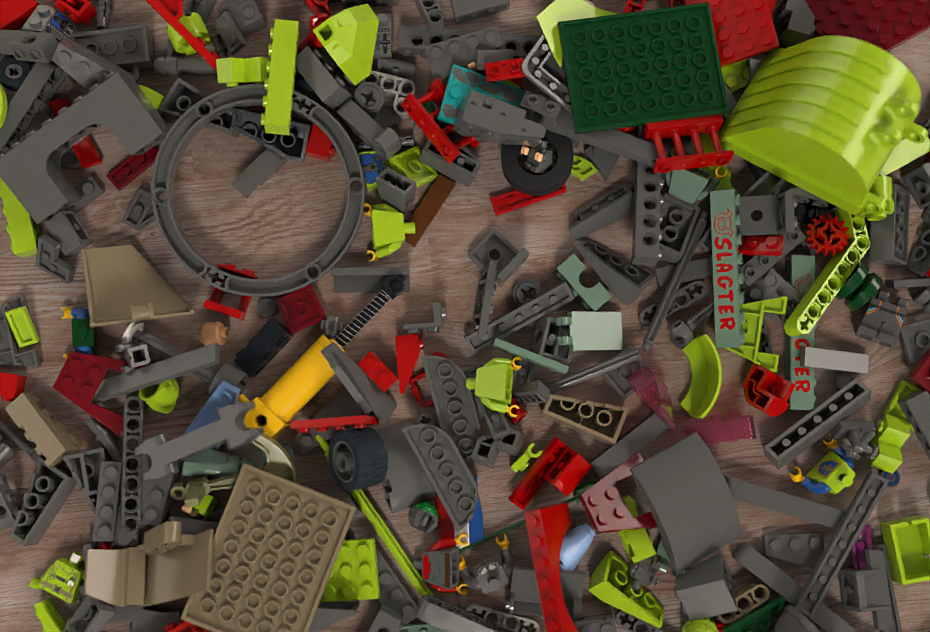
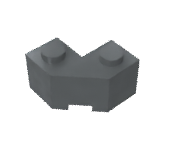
(487, 449)

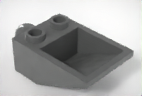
(331, 613)

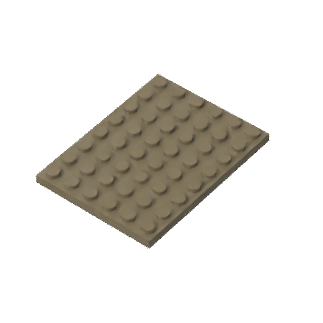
(270, 556)

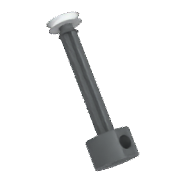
(135, 335)

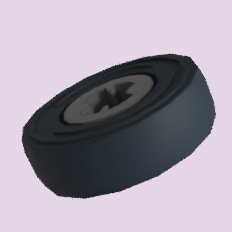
(12, 65)
(306, 88)

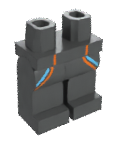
(883, 313)

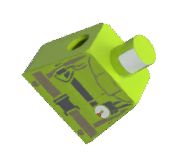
(65, 578)

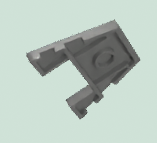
(8, 347)

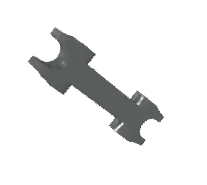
(228, 429)

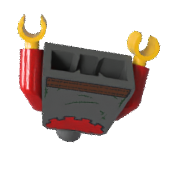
(441, 565)

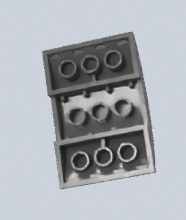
(688, 501)

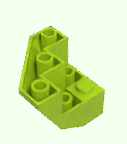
(351, 40)

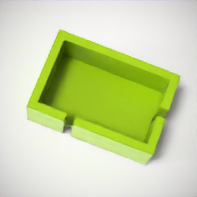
(905, 546)

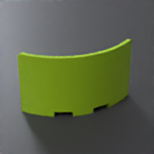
(705, 379)

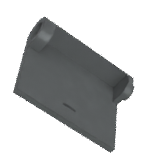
(525, 595)

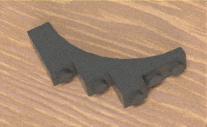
(143, 619)

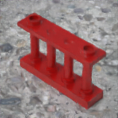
(687, 127)
(430, 128)

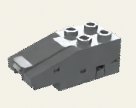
(496, 122)

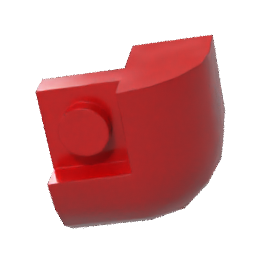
(767, 391)

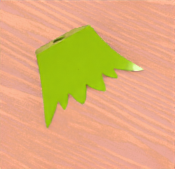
(564, 11)

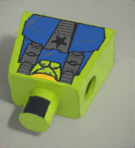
(372, 166)

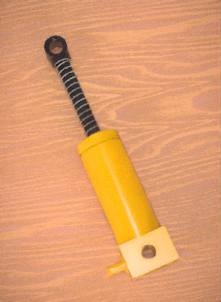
(309, 372)

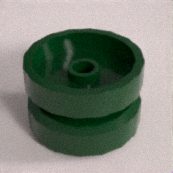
(859, 287)

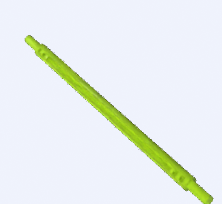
(385, 534)

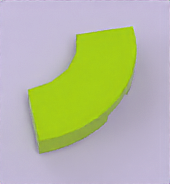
(581, 167)

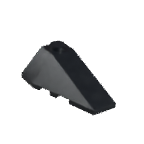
(288, 146)

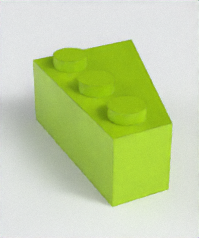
(636, 542)

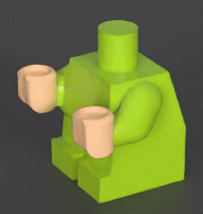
(205, 508)

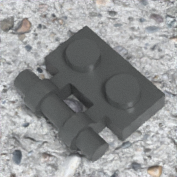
(230, 34)

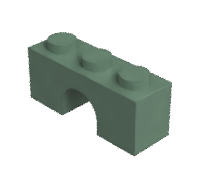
(592, 297)

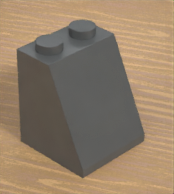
(706, 590)

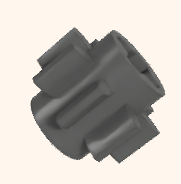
(332, 326)

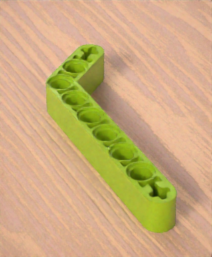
(831, 278)

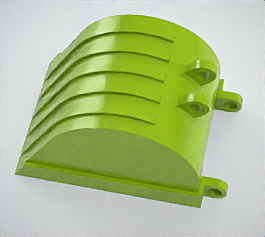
(827, 118)

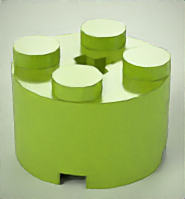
(195, 26)

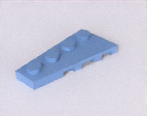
(223, 396)

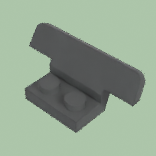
(868, 589)

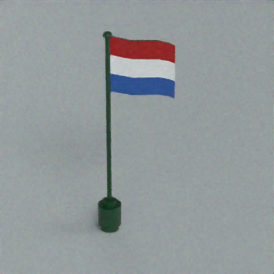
(474, 528)

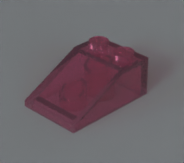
(653, 394)

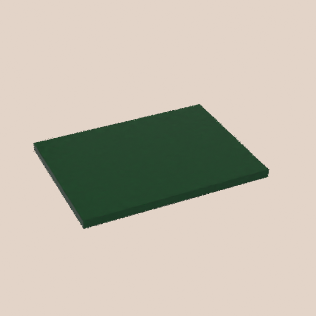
(642, 68)

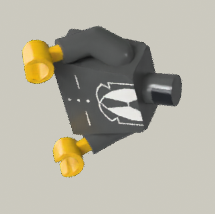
(490, 572)

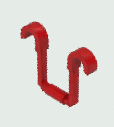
(415, 390)

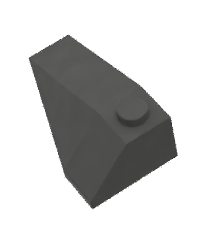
(920, 257)
(622, 278)

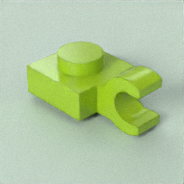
(521, 462)

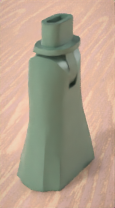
(214, 463)

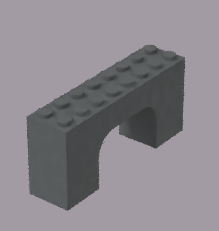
(34, 165)

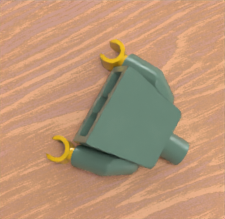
(692, 183)

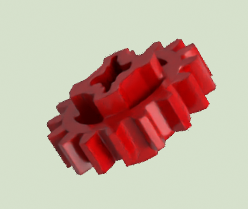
(833, 230)

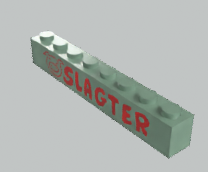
(727, 268)
(801, 275)

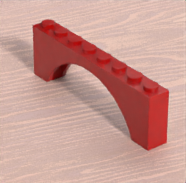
(546, 533)

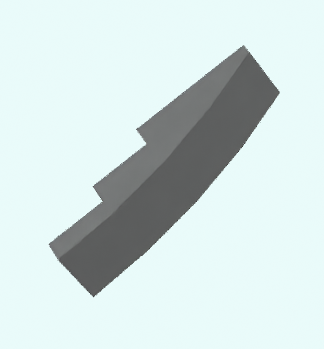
(258, 172)

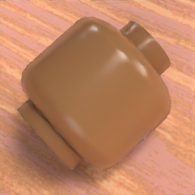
(213, 333)

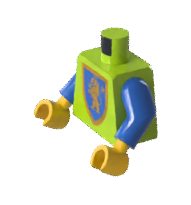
(830, 473)

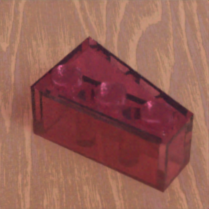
(723, 429)

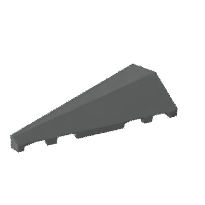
(85, 469)
(89, 616)

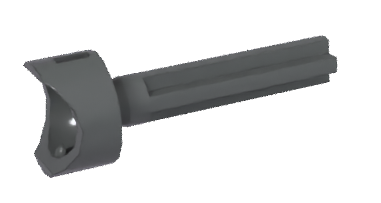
(681, 330)

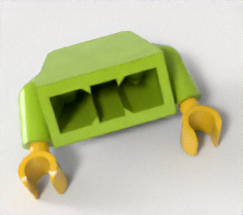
(387, 229)
(494, 384)

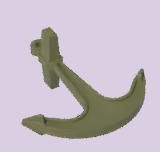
(277, 463)

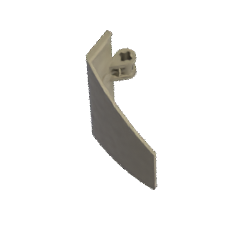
(126, 288)

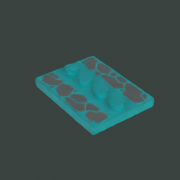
(462, 81)

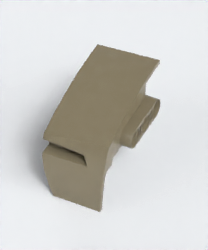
(153, 573)

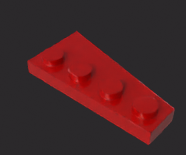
(338, 423)

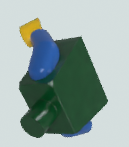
(83, 336)

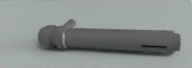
(177, 66)

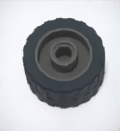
(358, 458)

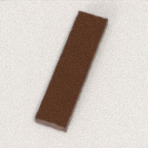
(429, 208)

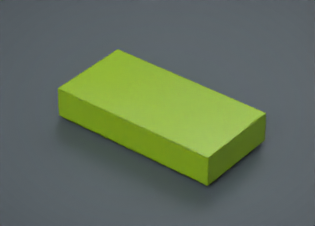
(22, 326)

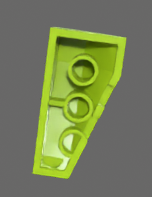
(613, 586)

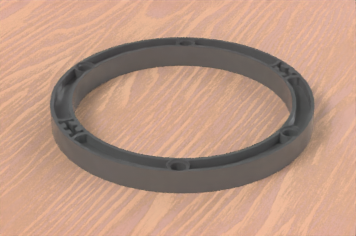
(166, 215)

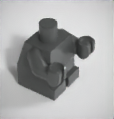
(134, 355)
(644, 573)

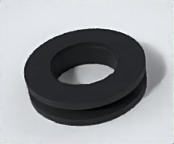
(539, 184)

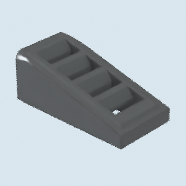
(531, 393)

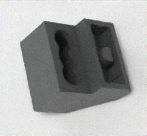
(794, 21)

